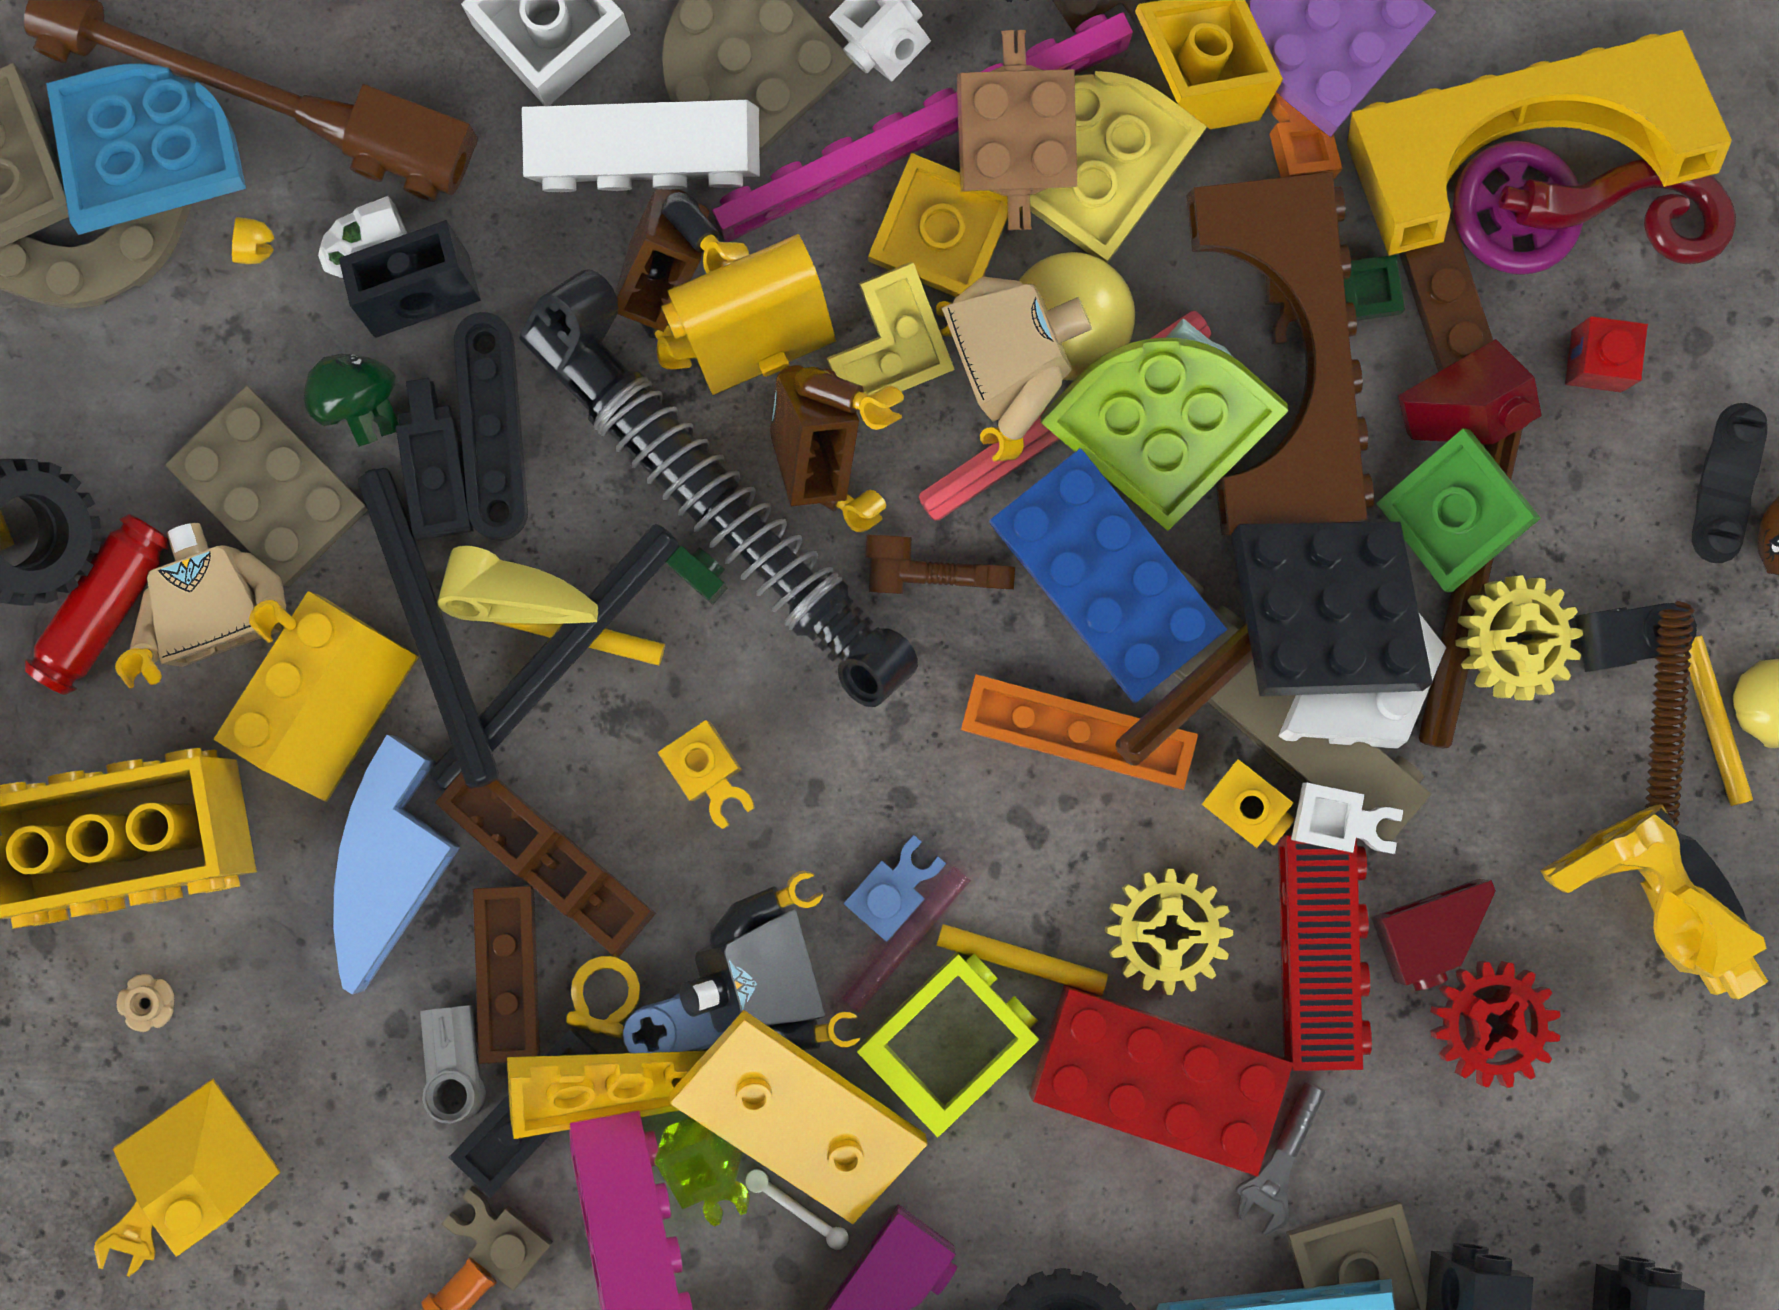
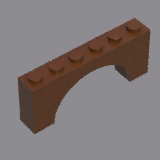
(1293, 239)

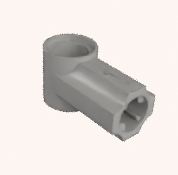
(449, 1055)

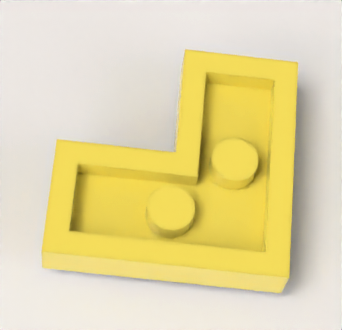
(908, 341)

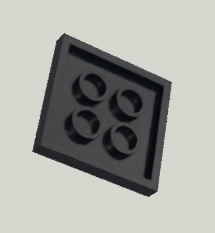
(1330, 608)

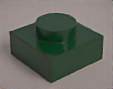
(1375, 288)
(699, 572)

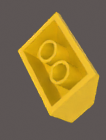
(316, 697)

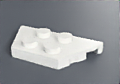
(1371, 718)

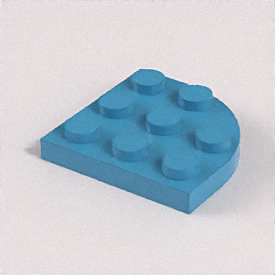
(139, 144)

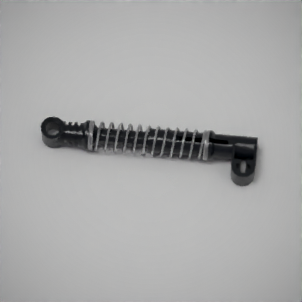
(567, 338)

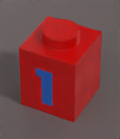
(1606, 354)

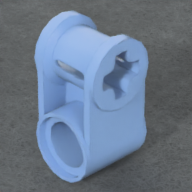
(682, 1033)

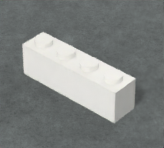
(641, 143)

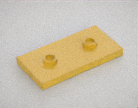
(798, 1117)

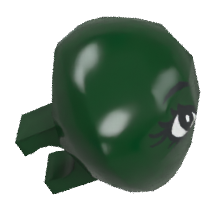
(352, 390)

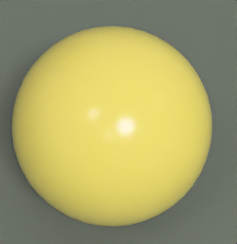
(1103, 298)

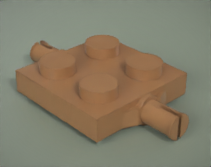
(1017, 130)

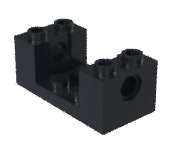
(1482, 1281)

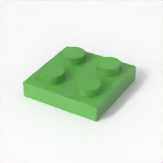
(1458, 510)

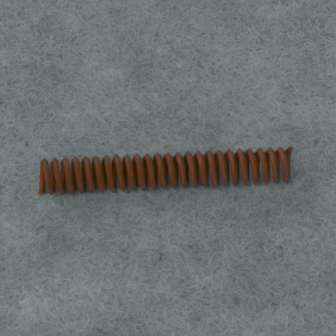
(1666, 712)

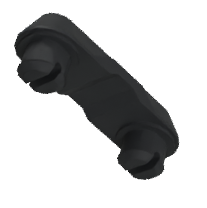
(1728, 482)

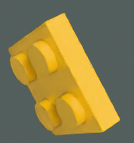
(939, 227)

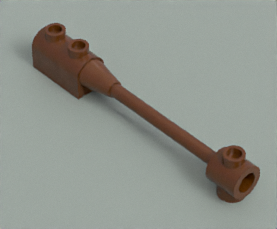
(376, 131)

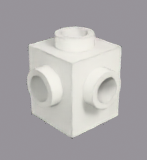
(887, 39)

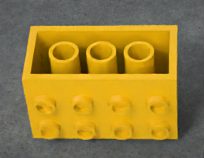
(122, 836)

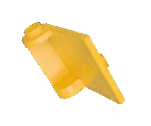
(752, 314)

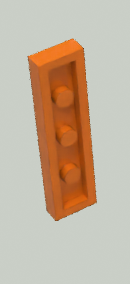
(1071, 731)

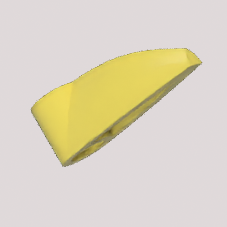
(495, 590)

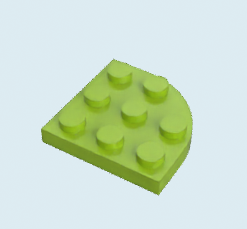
(1164, 420)

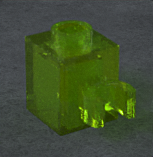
(701, 1168)

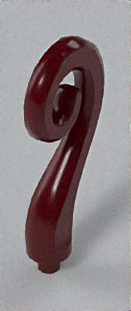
(1563, 206)

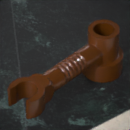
(893, 566)

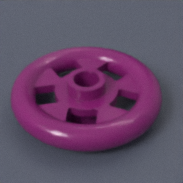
(1472, 197)

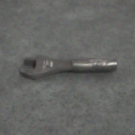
(1271, 1185)

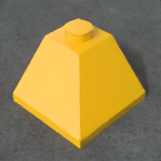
(1212, 58)
(194, 1166)

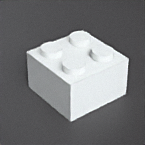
(549, 40)

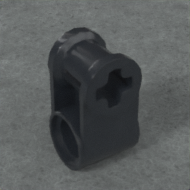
(1622, 635)

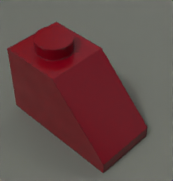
(1478, 393)
(1433, 933)

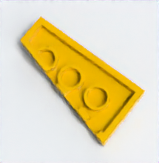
(565, 1089)

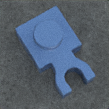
(889, 895)

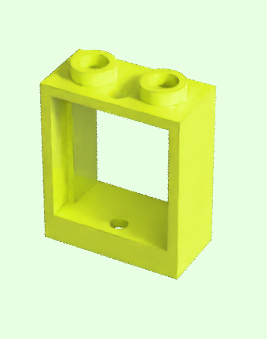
(907, 1084)

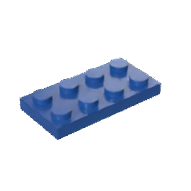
(1107, 575)

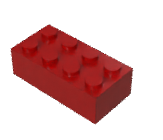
(1160, 1080)

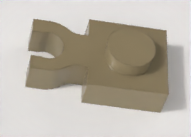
(505, 1244)

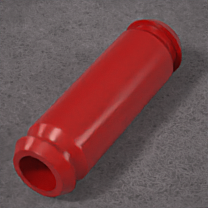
(97, 605)

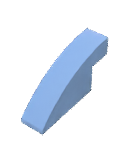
(384, 863)

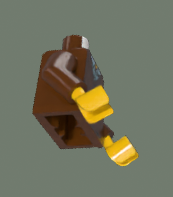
(817, 435)

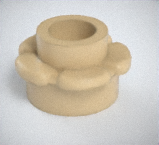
(161, 1003)

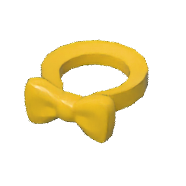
(613, 1024)

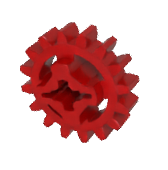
(1480, 1041)

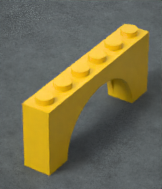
(1635, 93)

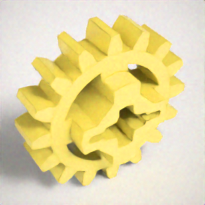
(1527, 665)
(1169, 958)

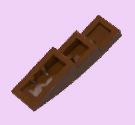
(548, 861)

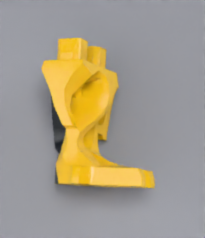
(1691, 899)

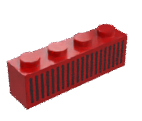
(1322, 956)

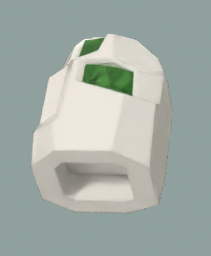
(359, 230)

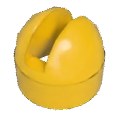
(251, 241)

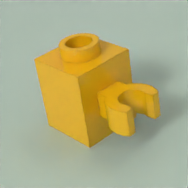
(702, 767)

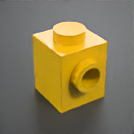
(1227, 799)

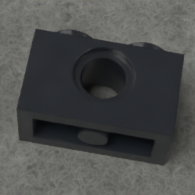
(409, 279)

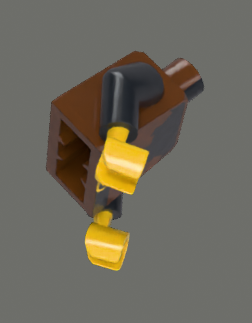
(663, 256)

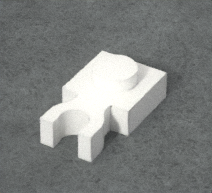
(1336, 819)

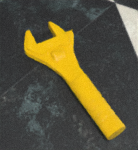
(130, 1236)

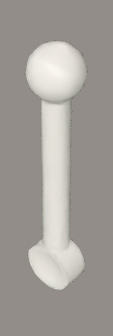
(758, 1181)

